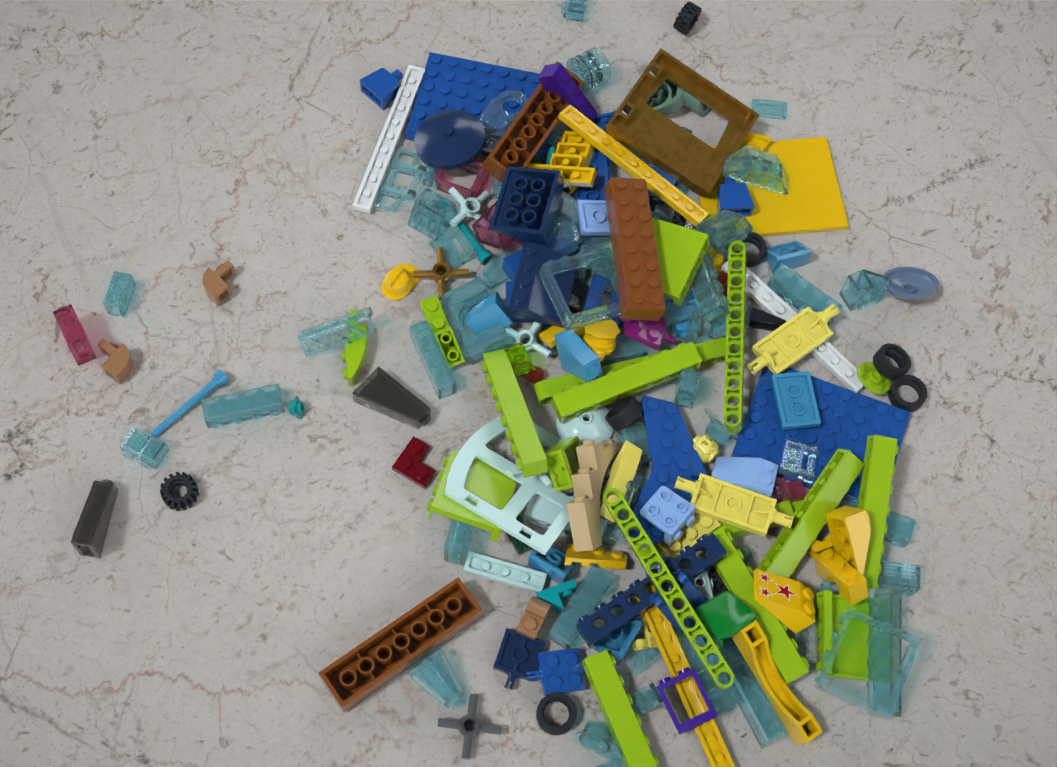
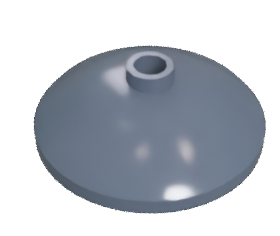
(911, 283)

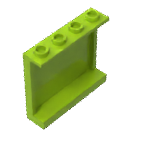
(679, 257)
(482, 482)
(853, 652)

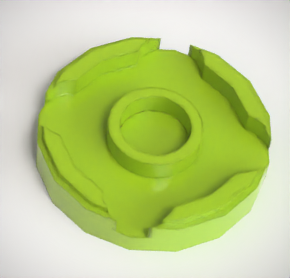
(873, 379)

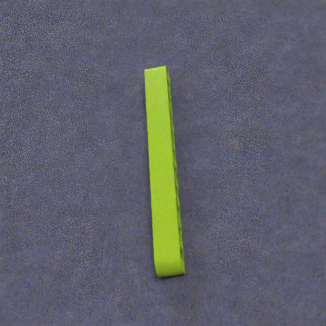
(735, 342)
(710, 353)
(668, 597)

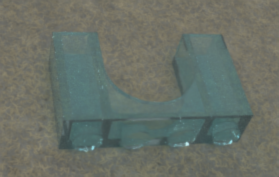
(457, 304)

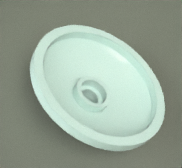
(595, 428)

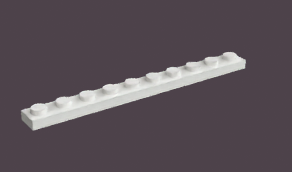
(388, 140)
(825, 353)

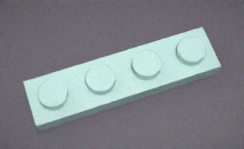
(504, 572)

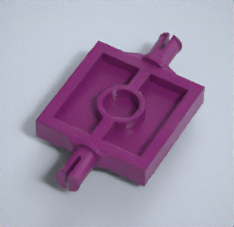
(647, 332)

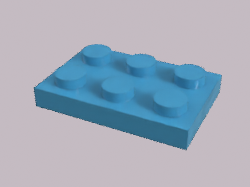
(795, 400)

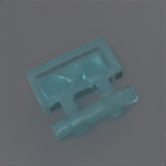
(678, 314)

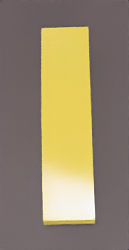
(620, 473)

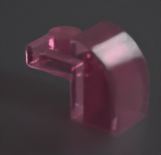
(789, 491)

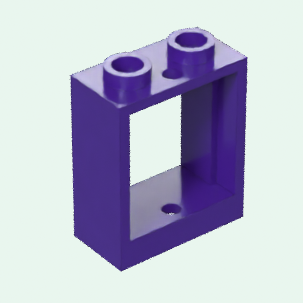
(695, 721)

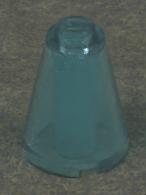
(438, 679)

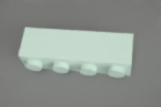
(543, 513)

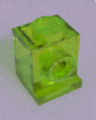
(519, 359)

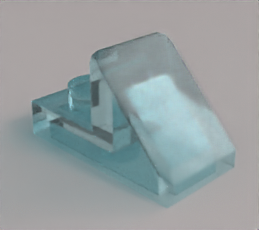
(646, 700)

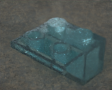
(432, 214)
(725, 228)
(863, 289)

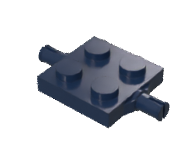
(517, 656)

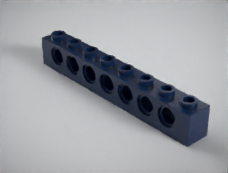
(593, 635)

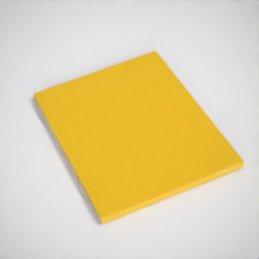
(812, 195)

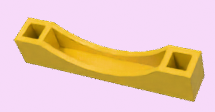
(794, 716)

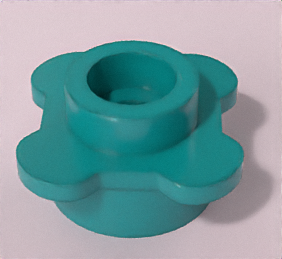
(296, 407)

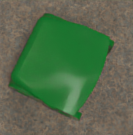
(724, 617)

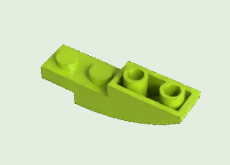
(443, 332)
(354, 355)

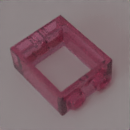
(477, 186)
(74, 334)

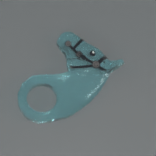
(496, 119)

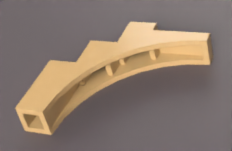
(587, 485)

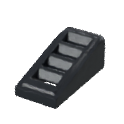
(765, 321)

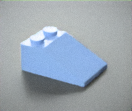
(747, 473)

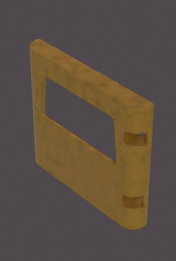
(667, 143)

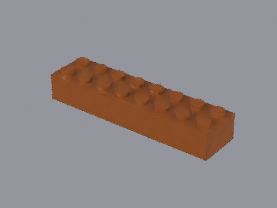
(527, 131)
(634, 249)
(400, 644)

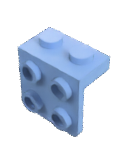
(669, 514)

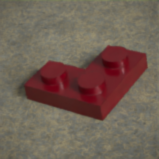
(410, 464)

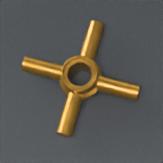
(441, 280)

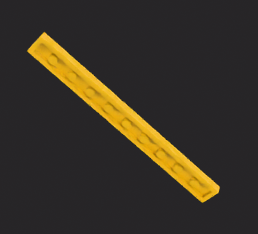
(633, 165)
(688, 691)

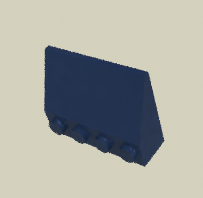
(527, 204)
(529, 295)

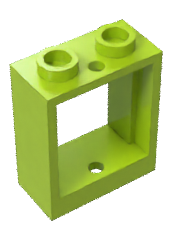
(563, 462)

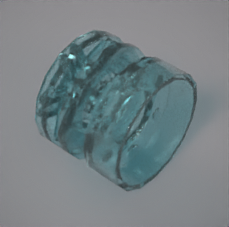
(590, 68)

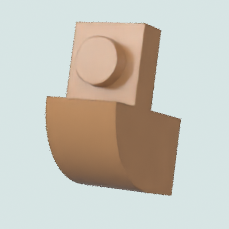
(215, 282)
(119, 363)
(533, 617)

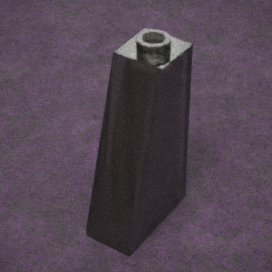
(390, 398)
(95, 519)

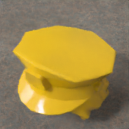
(601, 337)

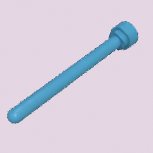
(218, 380)

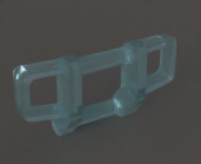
(415, 171)
(633, 491)

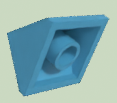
(790, 254)
(488, 314)
(552, 564)
(620, 641)

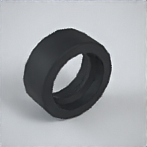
(760, 243)
(898, 355)
(913, 382)
(624, 413)
(556, 697)

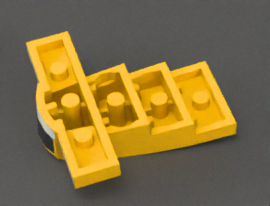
(572, 160)

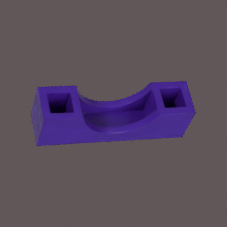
(557, 80)

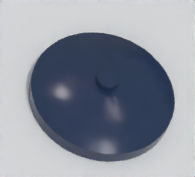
(450, 140)

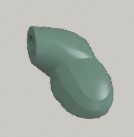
(671, 98)

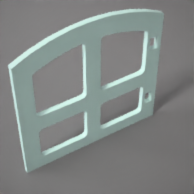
(506, 518)

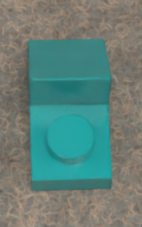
(553, 594)

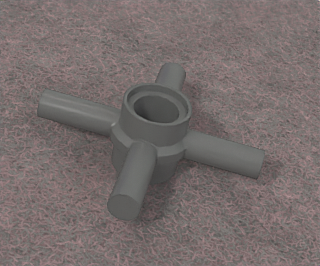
(469, 735)

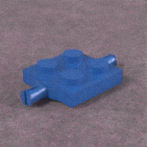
(559, 671)

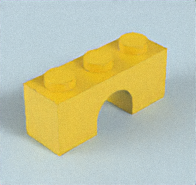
(834, 568)

